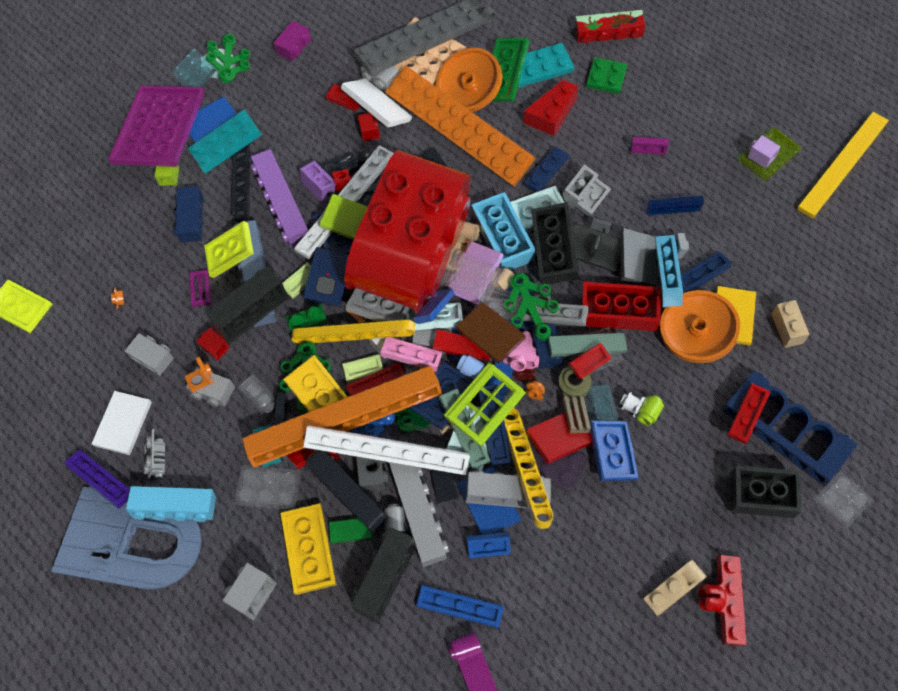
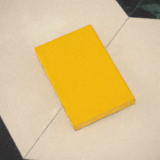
(745, 306)
(314, 385)

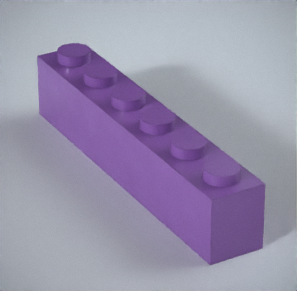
(280, 197)

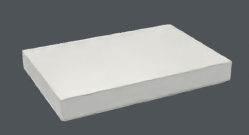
(121, 423)

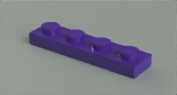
(98, 478)

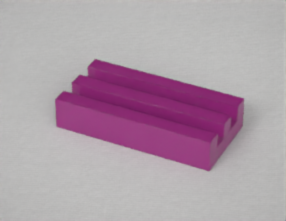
(649, 145)
(201, 301)

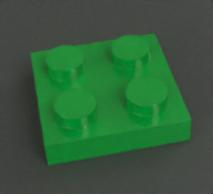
(606, 75)

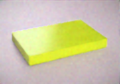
(228, 249)
(21, 306)

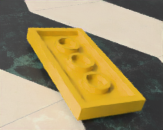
(308, 549)

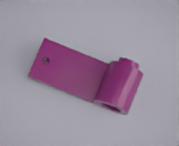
(472, 663)

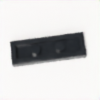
(443, 480)

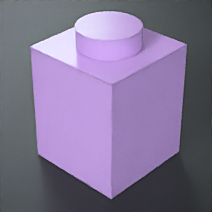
(763, 151)

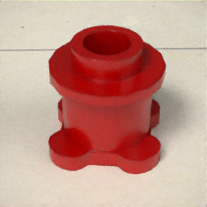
(341, 179)

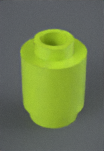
(650, 410)

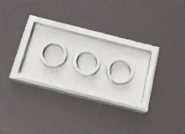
(376, 102)

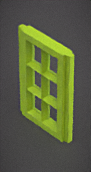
(493, 422)

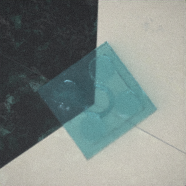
(194, 70)

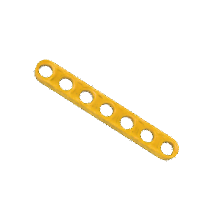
(350, 332)
(531, 473)

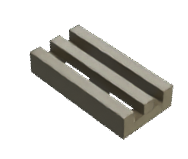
(580, 400)

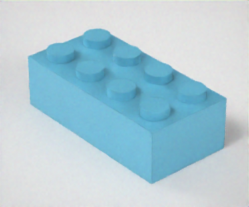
(503, 231)

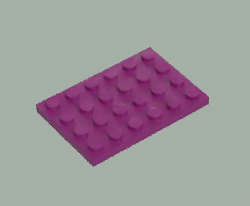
(157, 126)

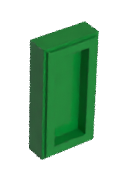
(348, 531)

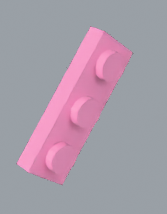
(410, 353)

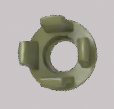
(571, 390)

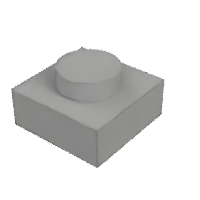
(681, 244)

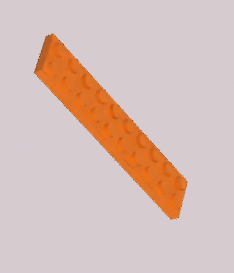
(460, 126)

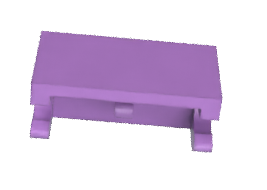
(317, 181)

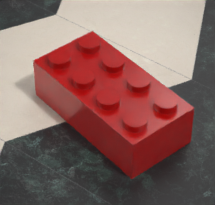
(622, 306)

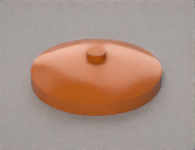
(470, 78)
(701, 328)

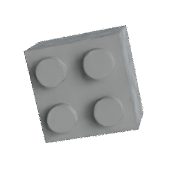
(249, 591)

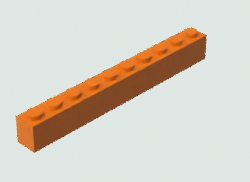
(343, 415)

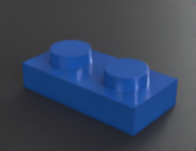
(489, 545)

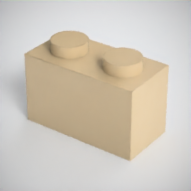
(790, 324)

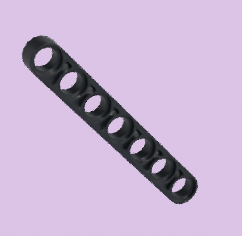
(241, 191)

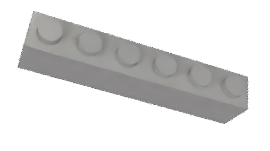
(419, 513)

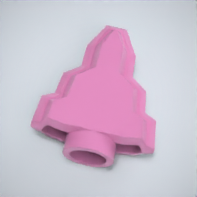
(524, 355)

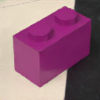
(292, 41)

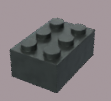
(765, 491)

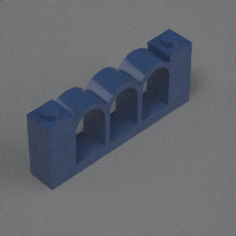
(838, 446)

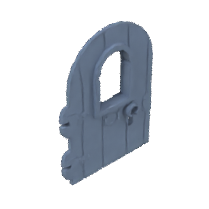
(107, 530)

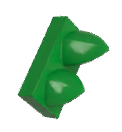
(308, 318)

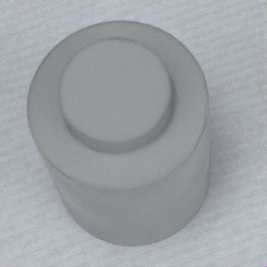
(395, 518)

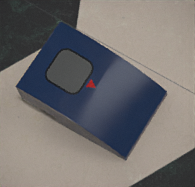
(326, 278)

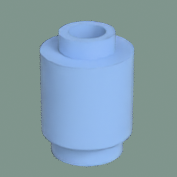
(470, 366)

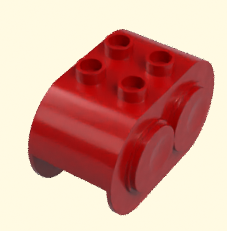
(409, 230)

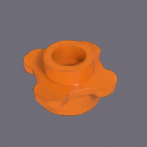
(117, 298)
(535, 390)

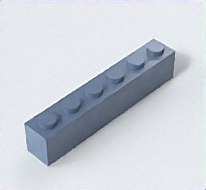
(254, 263)

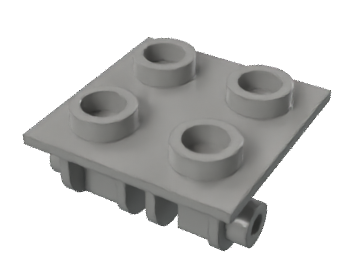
(154, 451)

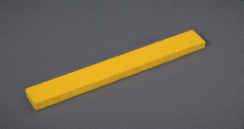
(842, 165)

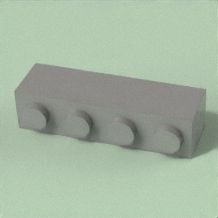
(500, 489)

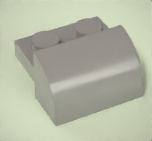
(585, 191)

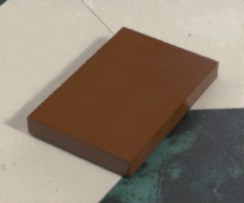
(490, 332)

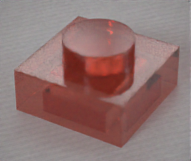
(525, 375)

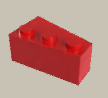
(552, 108)

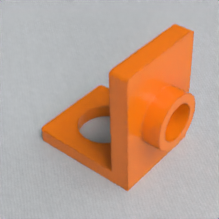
(204, 371)

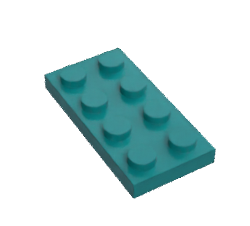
(545, 64)
(224, 141)

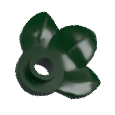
(415, 420)

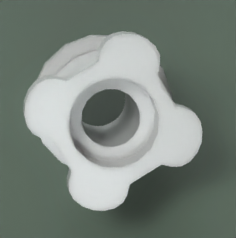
(631, 403)

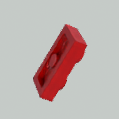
(339, 97)

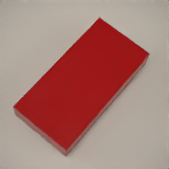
(590, 361)

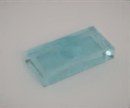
(603, 403)

